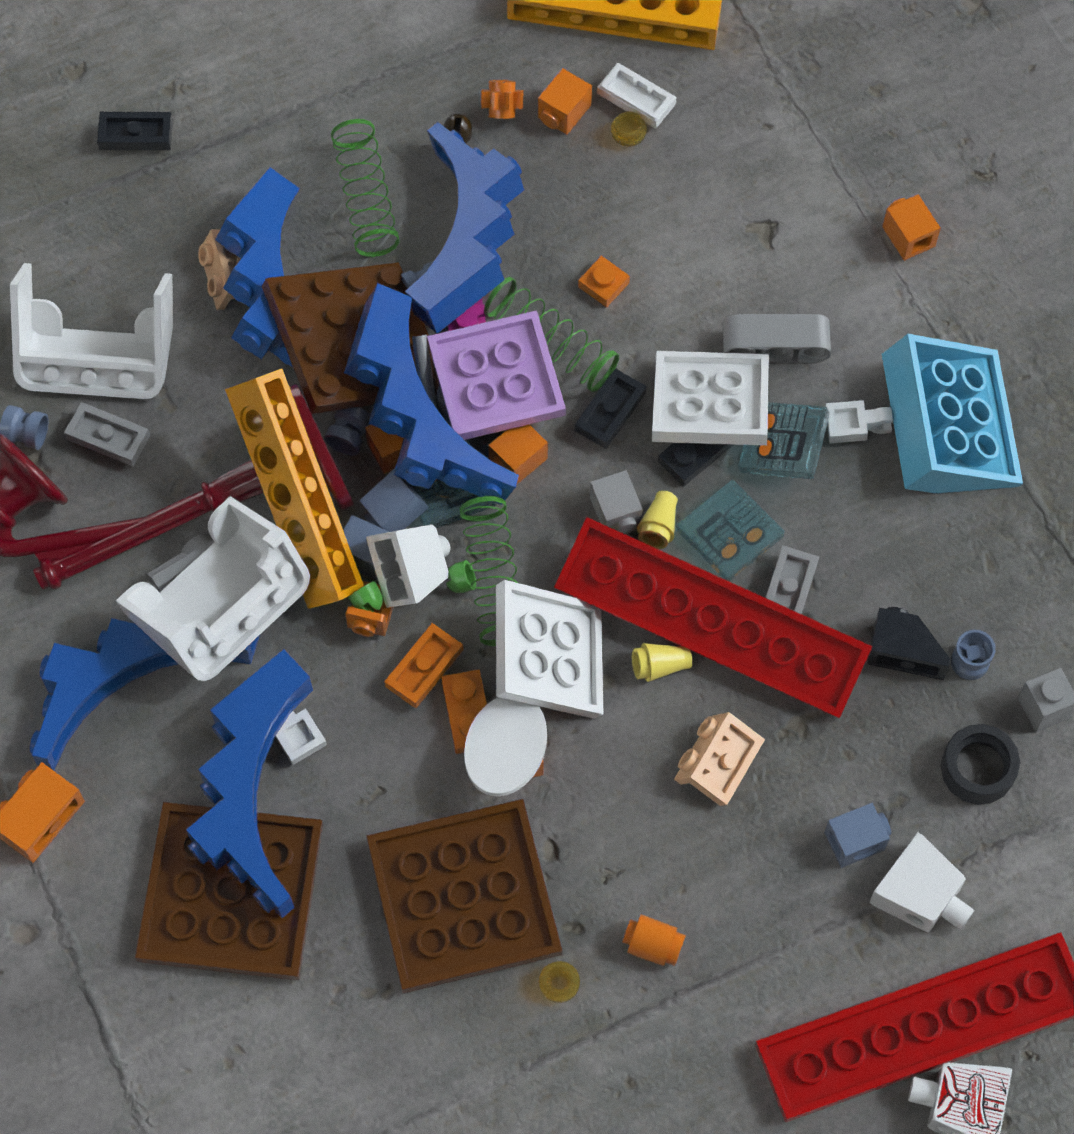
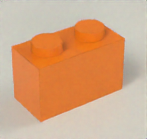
(38, 811)

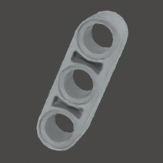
(782, 336)

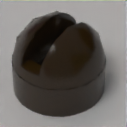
(465, 125)

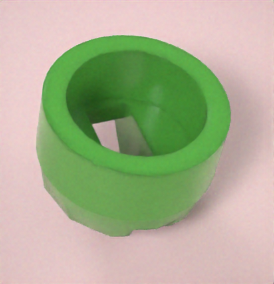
(461, 577)
(367, 597)

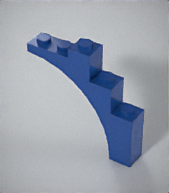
(255, 237)
(469, 259)
(403, 408)
(86, 678)
(249, 723)

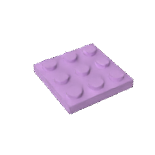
(496, 375)

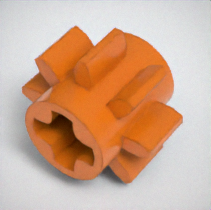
(502, 99)

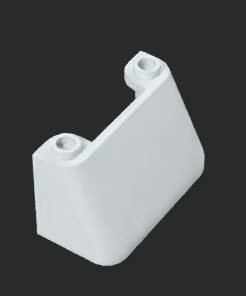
(222, 595)

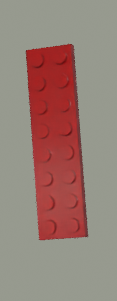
(713, 617)
(920, 1027)

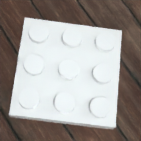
(711, 398)
(548, 650)

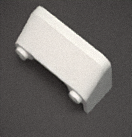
(87, 360)

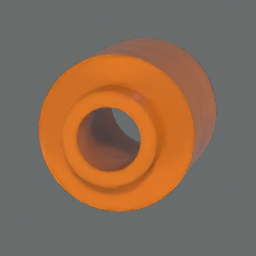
(653, 940)

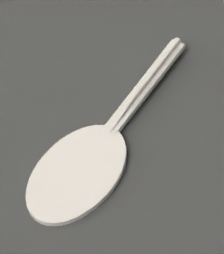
(505, 746)

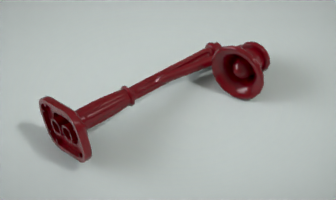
(79, 549)

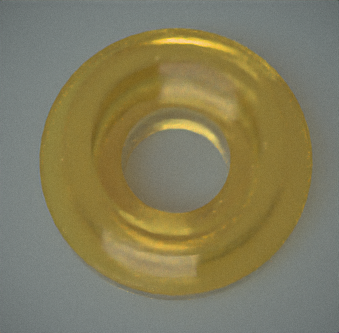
(554, 970)

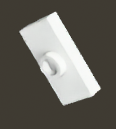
(636, 95)

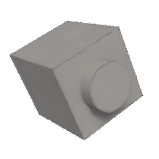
(616, 502)
(1047, 700)

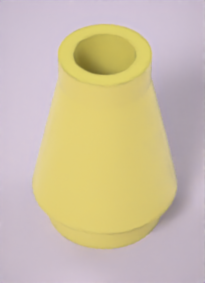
(659, 521)
(657, 660)

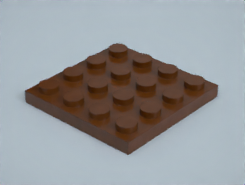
(319, 324)
(463, 896)
(210, 918)

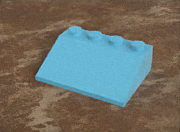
(950, 416)

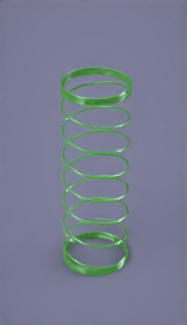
(376, 231)
(512, 291)
(483, 518)

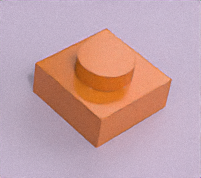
(604, 281)

